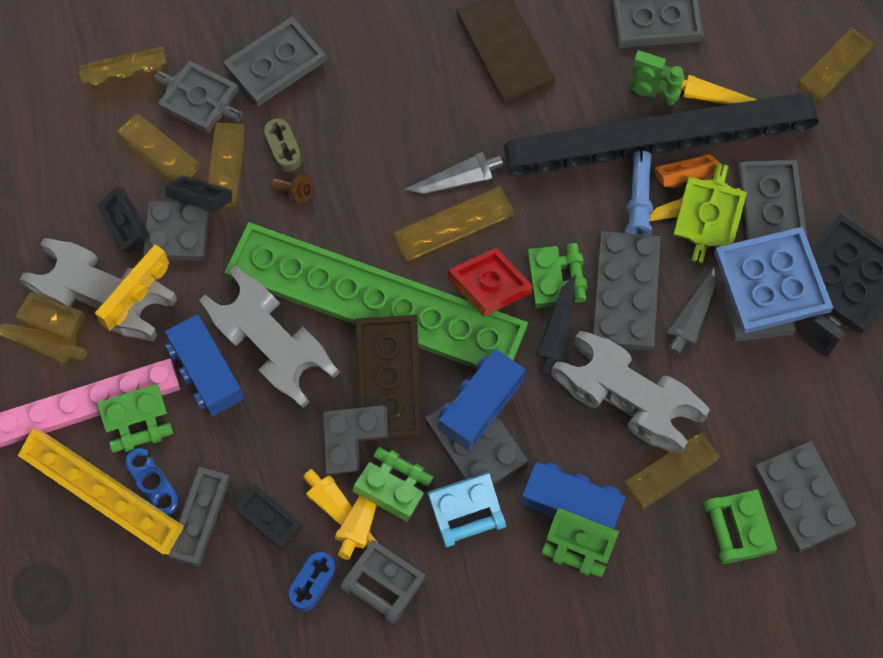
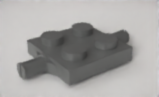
(198, 96)

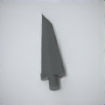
(690, 320)

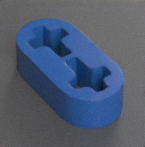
(306, 576)

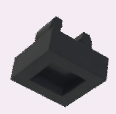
(824, 334)

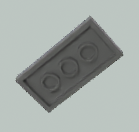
(627, 289)

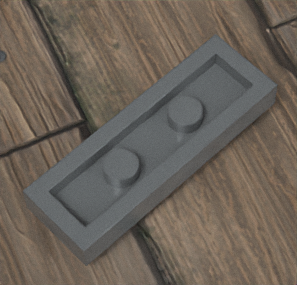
(199, 516)

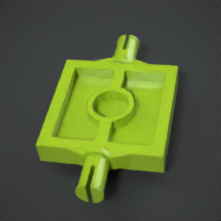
(709, 213)

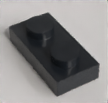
(198, 193)
(123, 219)
(268, 517)

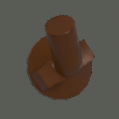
(299, 189)

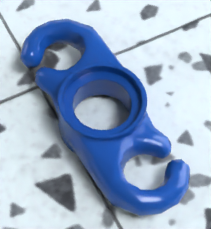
(140, 473)

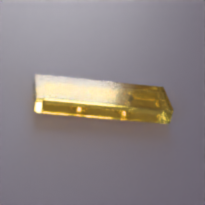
(835, 65)
(157, 148)
(227, 157)
(671, 471)

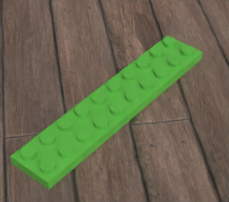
(357, 290)

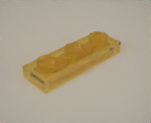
(122, 66)

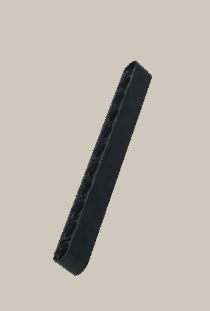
(660, 134)

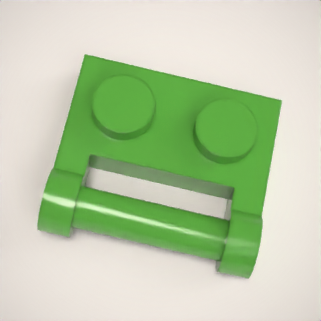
(749, 523)

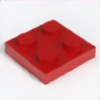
(489, 282)

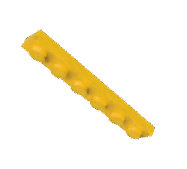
(101, 491)

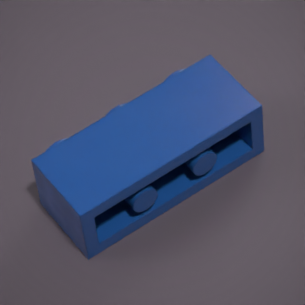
(203, 366)
(481, 399)
(554, 489)

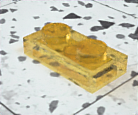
(50, 316)

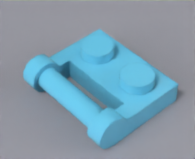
(462, 499)

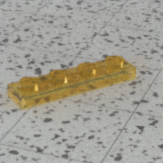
(453, 223)

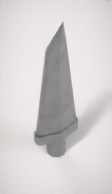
(467, 172)

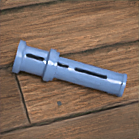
(639, 206)

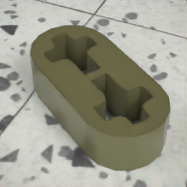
(277, 147)

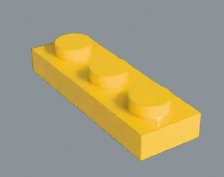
(132, 288)

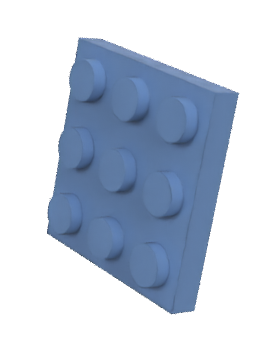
(773, 280)

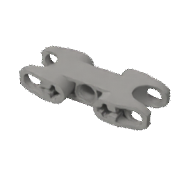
(78, 280)
(252, 318)
(648, 403)

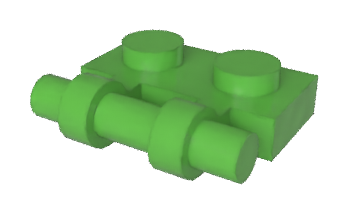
(653, 77)
(547, 276)
(133, 408)
(388, 490)
(582, 536)

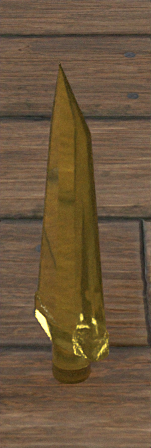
(44, 342)

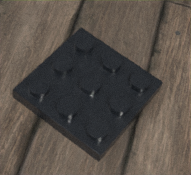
(851, 271)

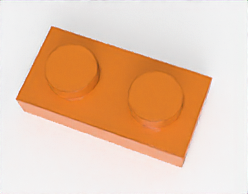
(677, 173)

